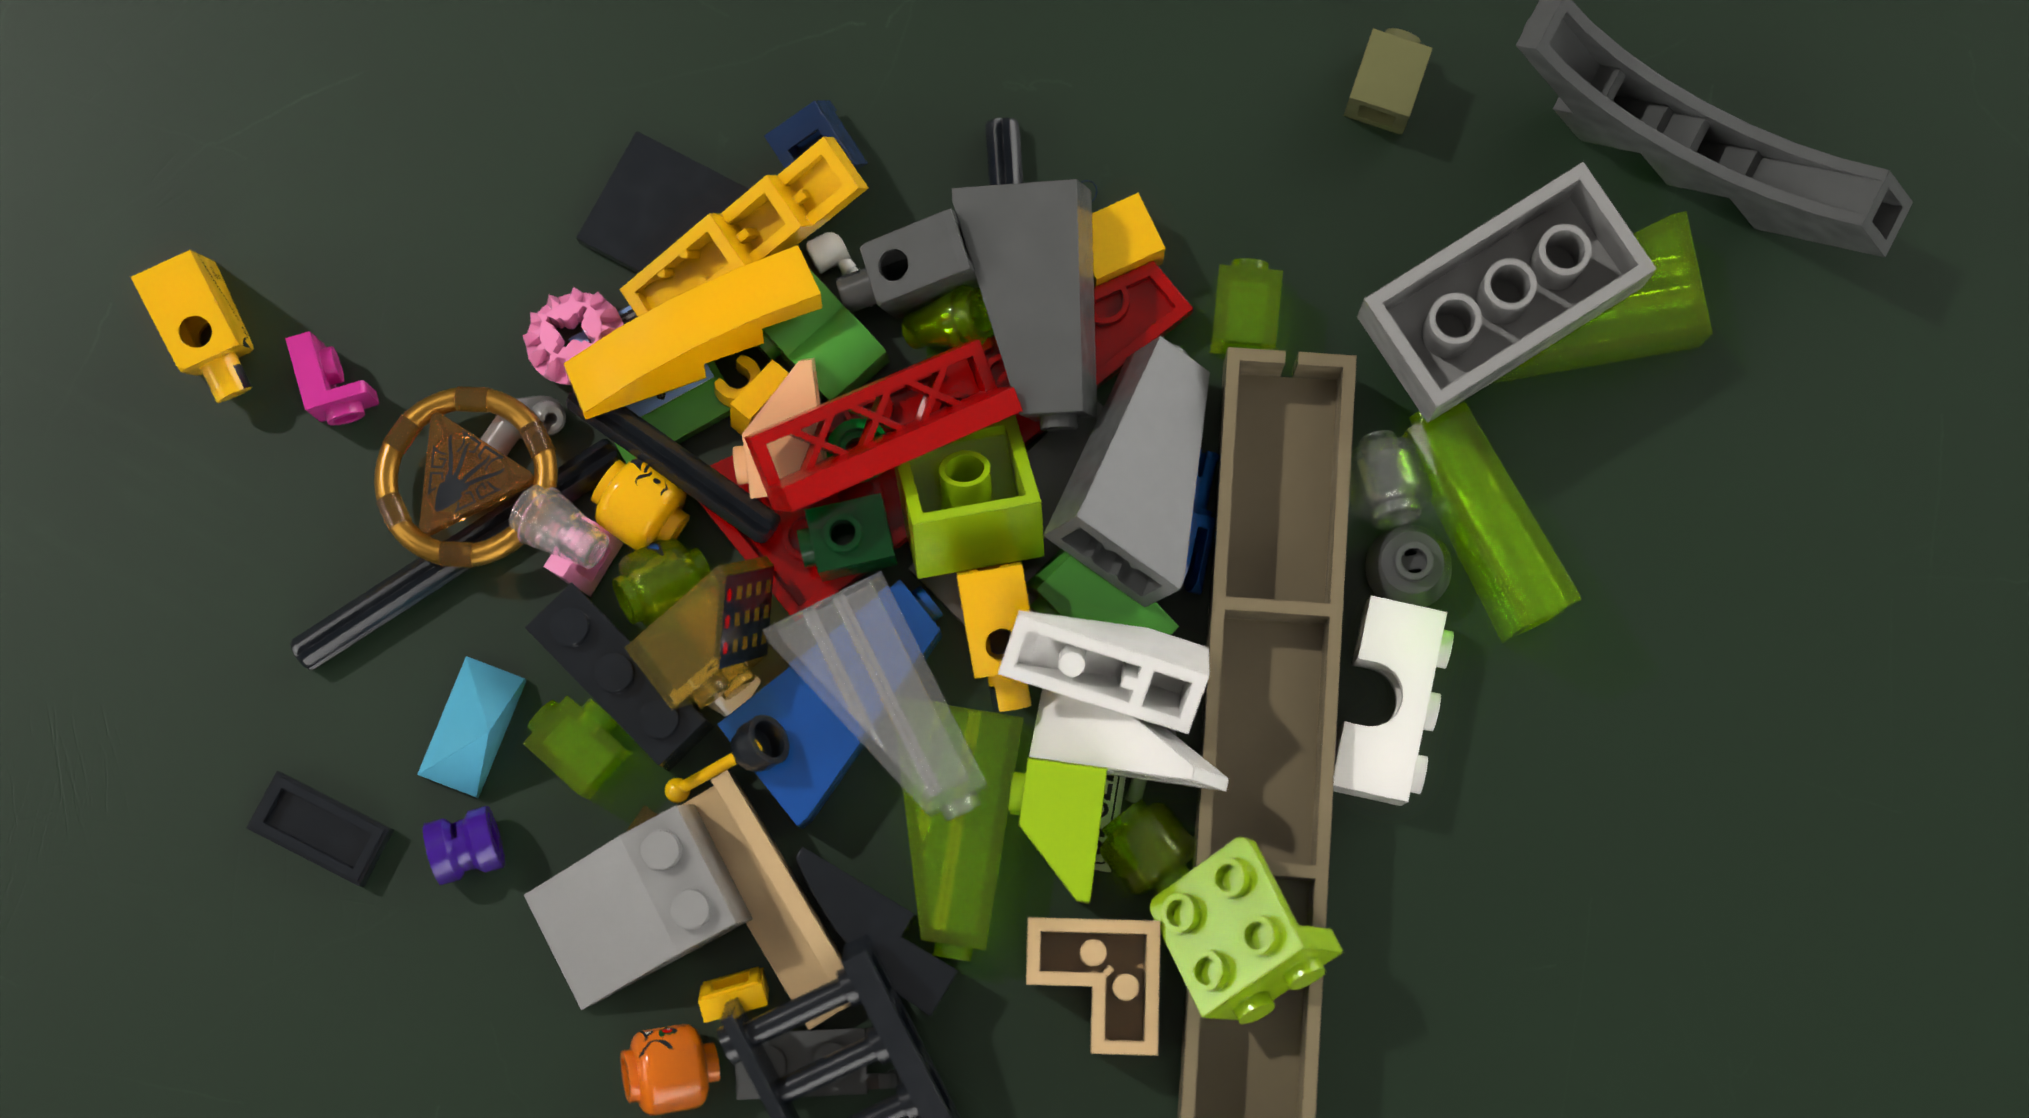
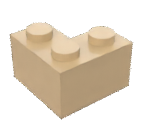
(1118, 964)

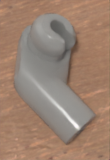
(504, 435)

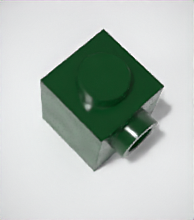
(847, 538)

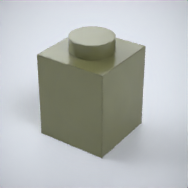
(1388, 79)

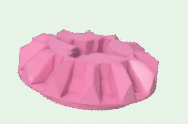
(546, 345)

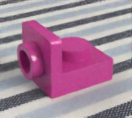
(317, 374)

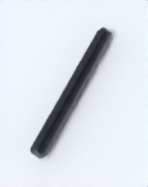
(423, 577)

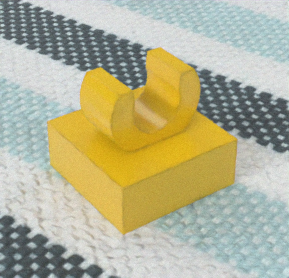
(751, 398)

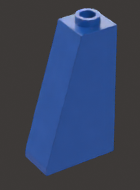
(818, 741)

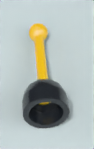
(755, 747)

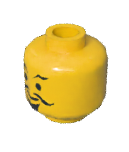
(639, 504)

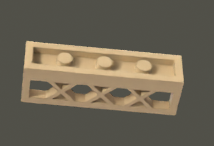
(781, 912)

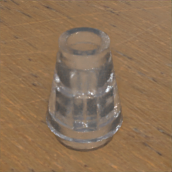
(556, 526)

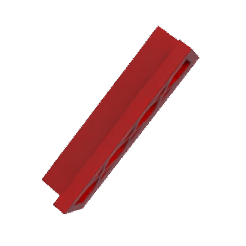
(887, 450)

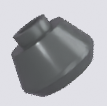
(1389, 568)

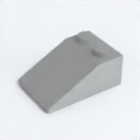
(637, 904)

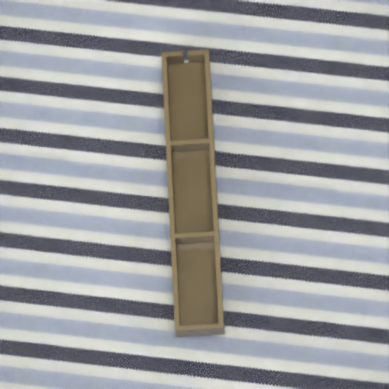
(1273, 696)

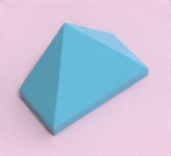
(472, 727)

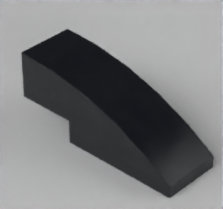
(859, 911)

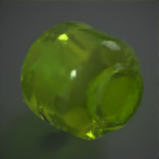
(657, 578)
(1147, 847)

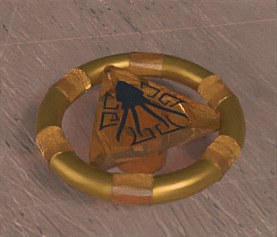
(460, 474)

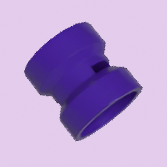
(463, 845)

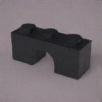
(596, 657)

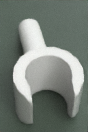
(830, 251)

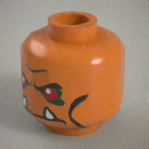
(669, 1069)

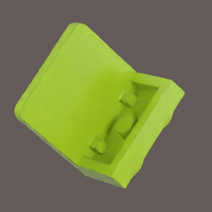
(1238, 935)

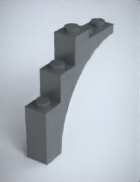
(1695, 146)

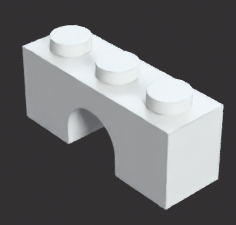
(1405, 647)

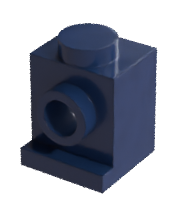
(806, 128)

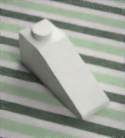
(1110, 666)
(1124, 745)

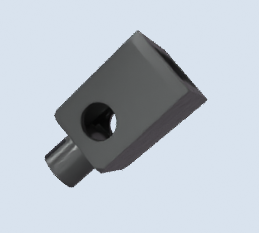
(929, 252)

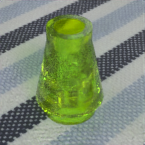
(949, 320)

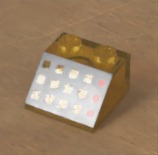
(709, 636)

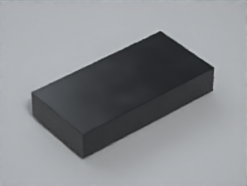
(320, 829)

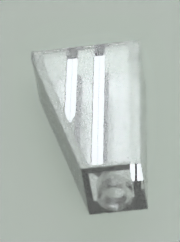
(878, 684)

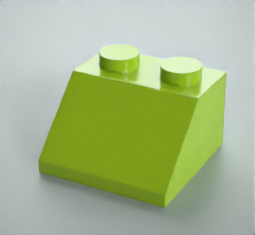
(972, 503)
(1062, 818)

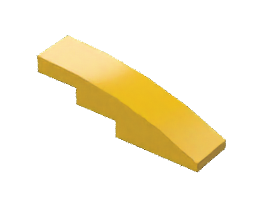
(760, 223)
(696, 327)

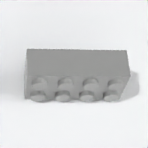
(1505, 292)

